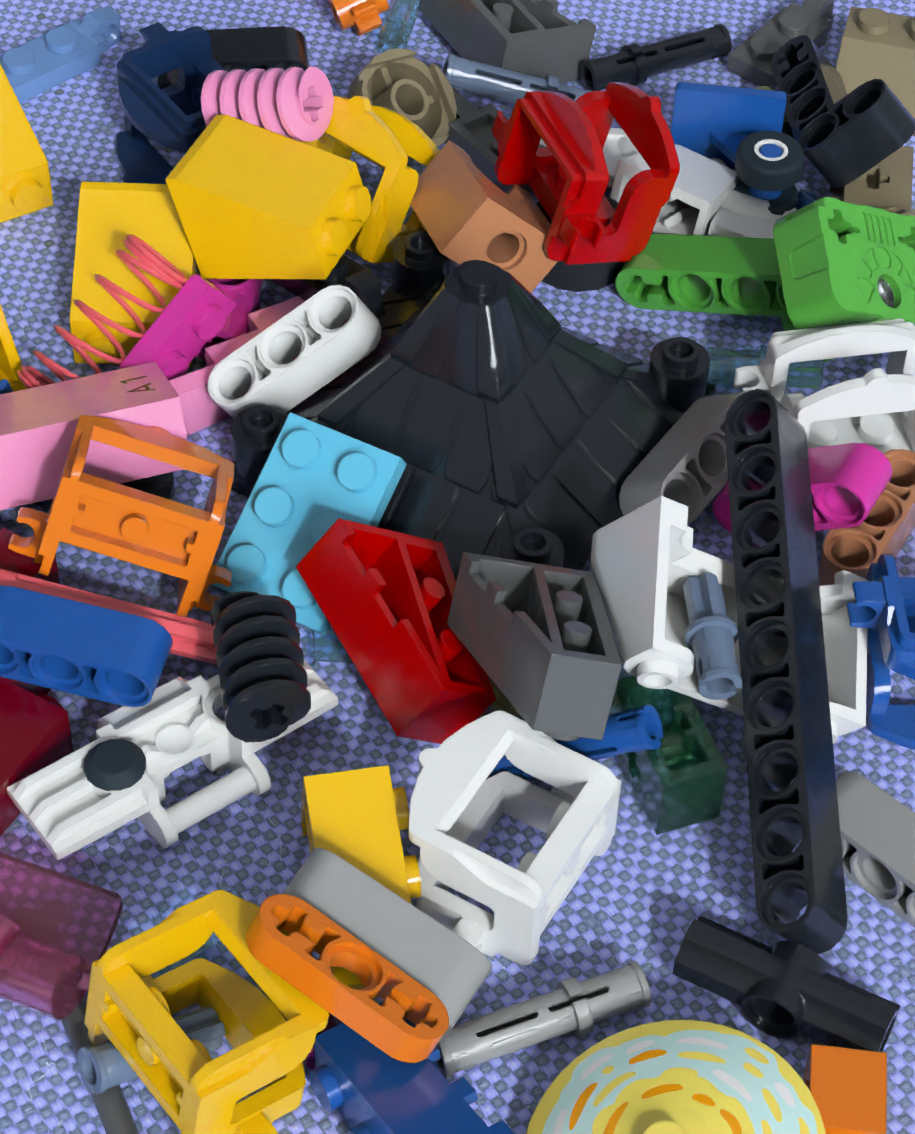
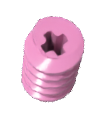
(277, 99)

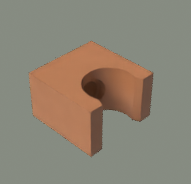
(479, 221)

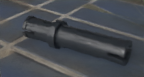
(638, 62)

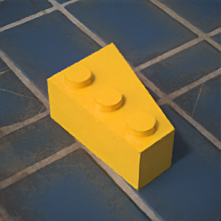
(361, 822)

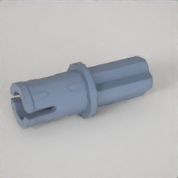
(711, 637)
(104, 1066)

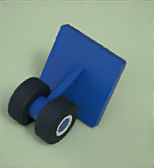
(746, 134)

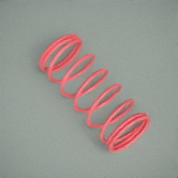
(152, 263)

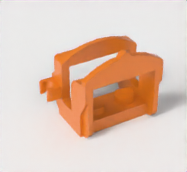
(134, 522)

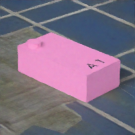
(42, 421)

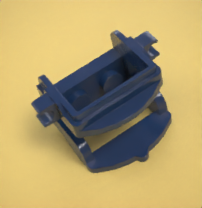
(163, 115)

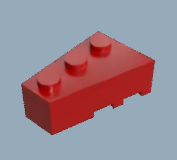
(391, 612)

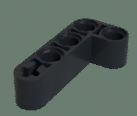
(836, 129)

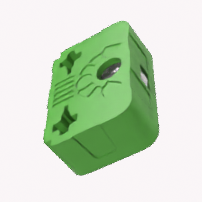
(846, 264)

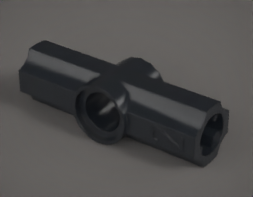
(784, 988)

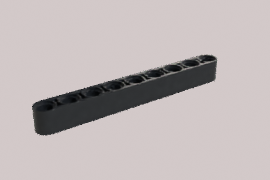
(784, 676)

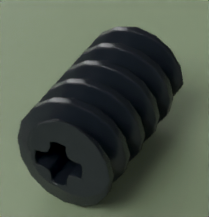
(259, 664)

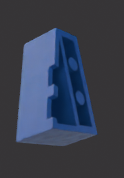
(389, 1095)

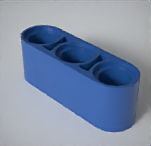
(80, 647)

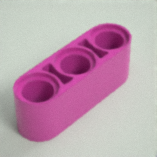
(843, 485)

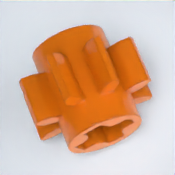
(358, 13)

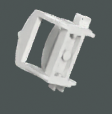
(859, 410)
(458, 806)

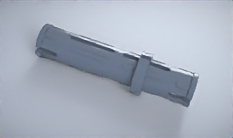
(500, 83)

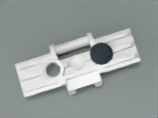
(134, 751)

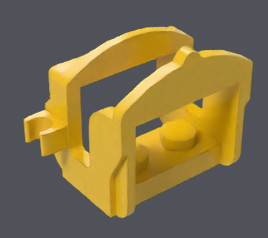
(386, 141)
(179, 1072)

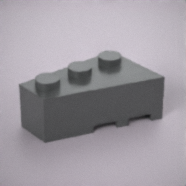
(514, 35)
(540, 641)

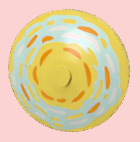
(678, 1082)

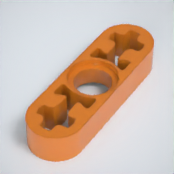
(356, 1008)

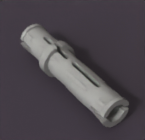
(565, 1010)

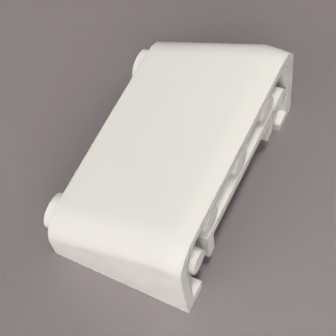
(641, 579)

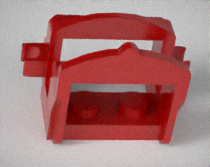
(573, 172)

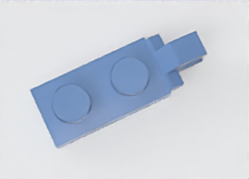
(61, 53)

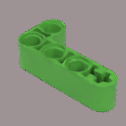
(706, 276)

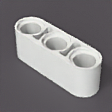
(311, 332)

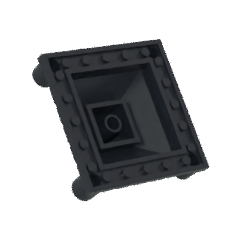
(495, 409)

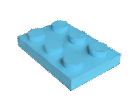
(299, 495)

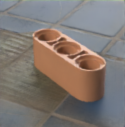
(882, 530)

